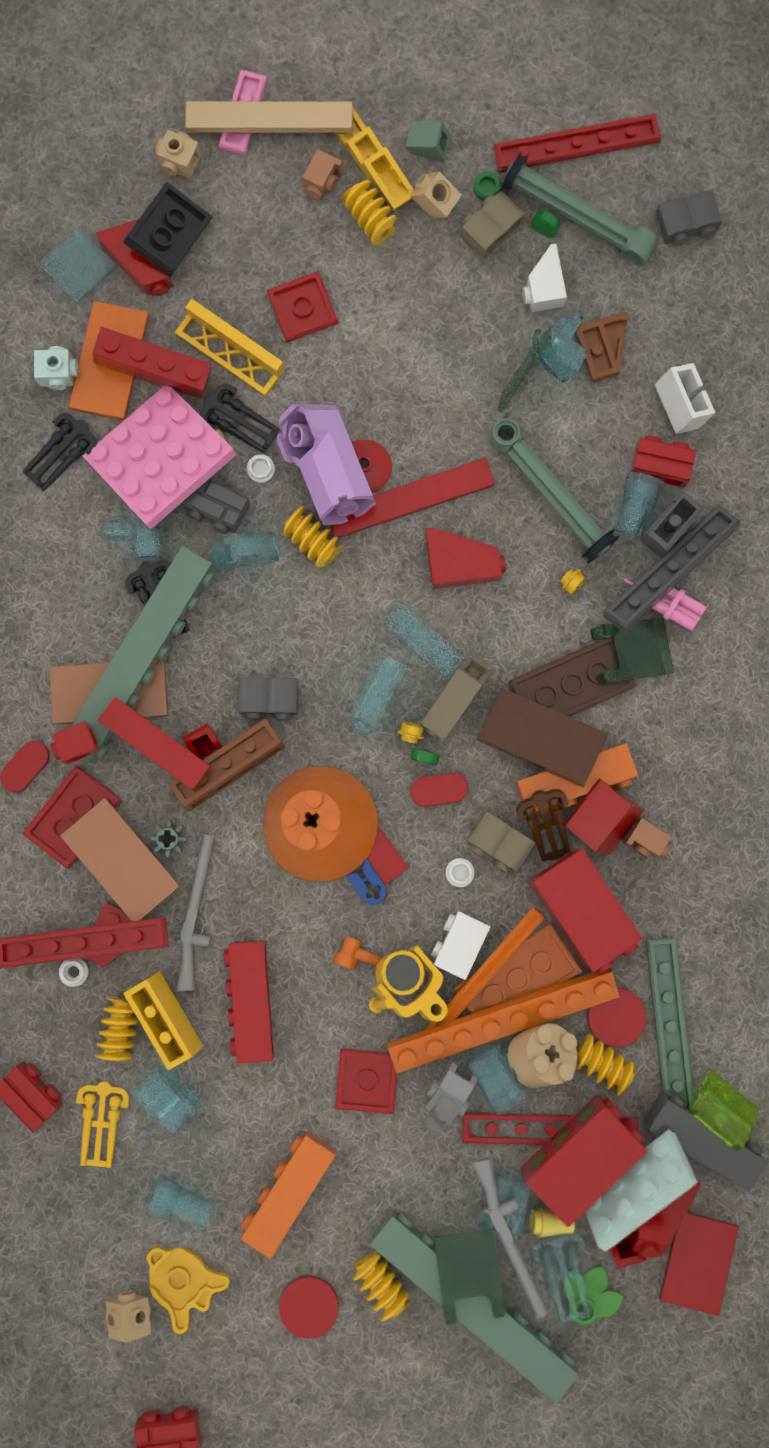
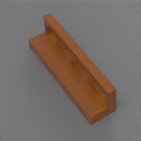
(230, 764)

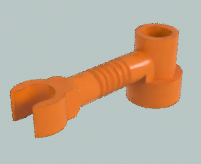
(351, 953)

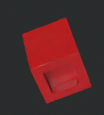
(74, 743)

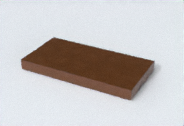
(573, 680)
(542, 737)

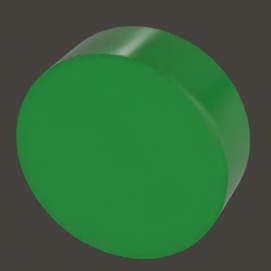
(486, 184)
(545, 224)
(424, 756)

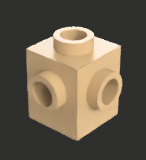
(178, 154)
(128, 1316)

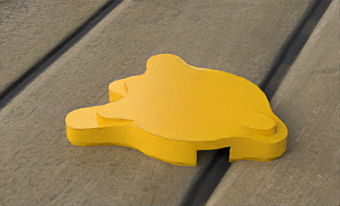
(182, 1282)

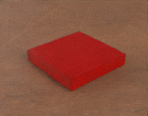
(302, 306)
(366, 1081)

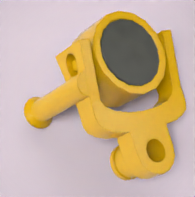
(403, 974)

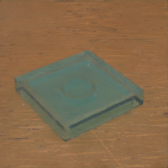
(78, 266)

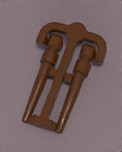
(527, 809)

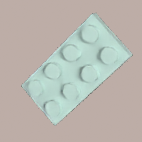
(642, 1191)

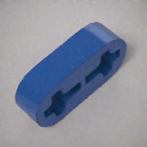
(361, 888)

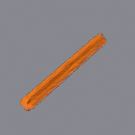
(491, 965)

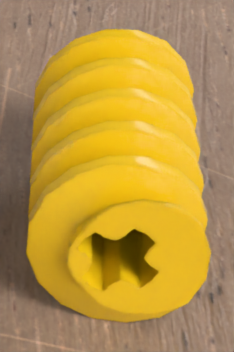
(369, 212)
(311, 538)
(118, 1030)
(605, 1064)
(381, 1285)

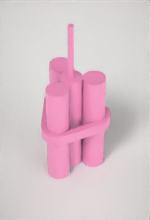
(679, 608)

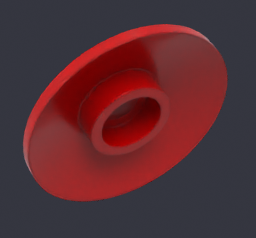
(379, 461)

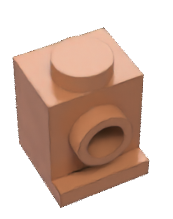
(321, 175)
(648, 839)

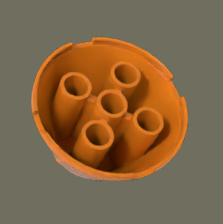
(344, 828)

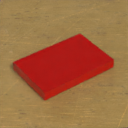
(64, 808)
(699, 1263)

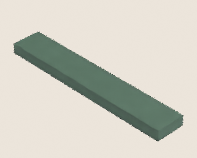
(670, 1018)

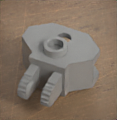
(447, 1098)

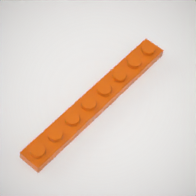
(502, 1020)

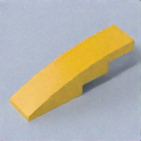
(376, 163)

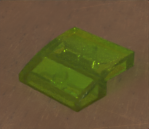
(725, 1110)

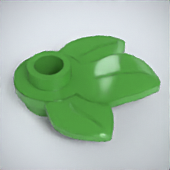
(601, 1301)

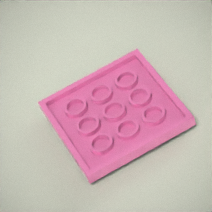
(159, 456)

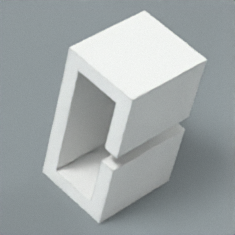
(675, 391)
(460, 944)

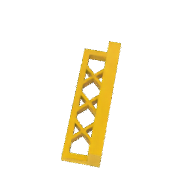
(235, 339)

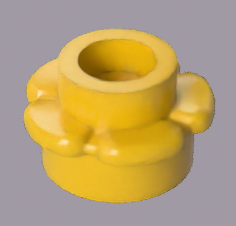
(572, 580)
(411, 732)

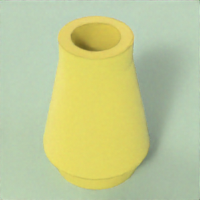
(545, 1224)

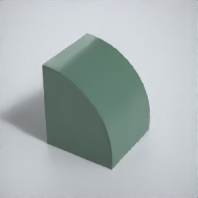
(428, 140)

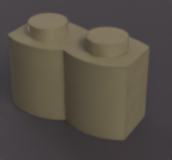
(492, 223)
(500, 842)

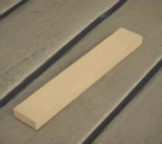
(268, 117)

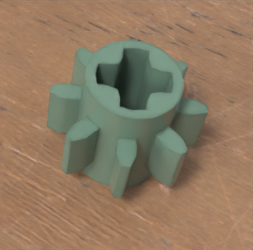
(173, 845)

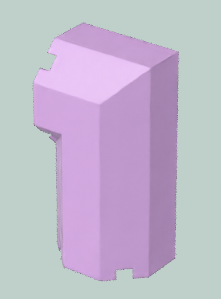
(322, 449)

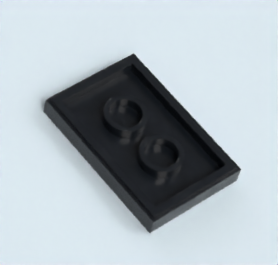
(167, 229)

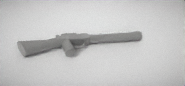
(188, 938)
(497, 1211)

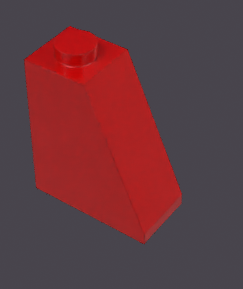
(142, 272)
(461, 560)
(656, 1234)

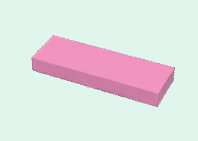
(248, 88)

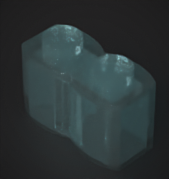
(167, 1098)

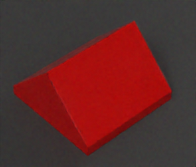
(603, 817)

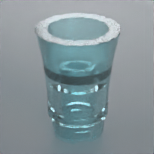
(638, 503)
(179, 1205)

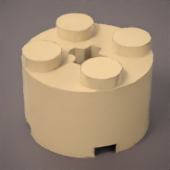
(543, 1056)

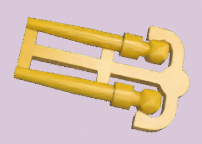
(103, 1090)

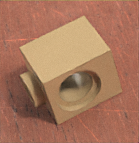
(445, 197)

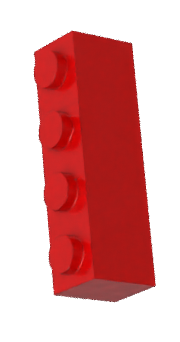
(151, 362)
(250, 1002)

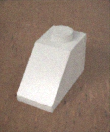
(545, 283)

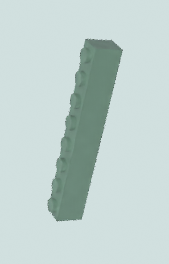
(147, 642)
(508, 1336)

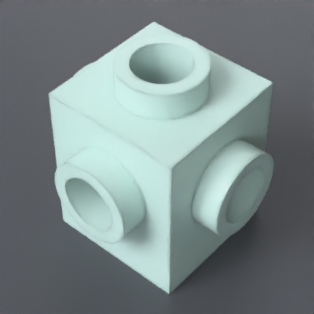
(55, 368)

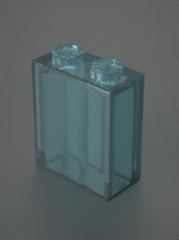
(378, 694)

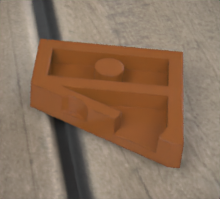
(604, 343)

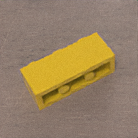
(163, 1020)

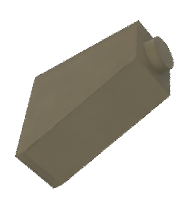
(455, 698)

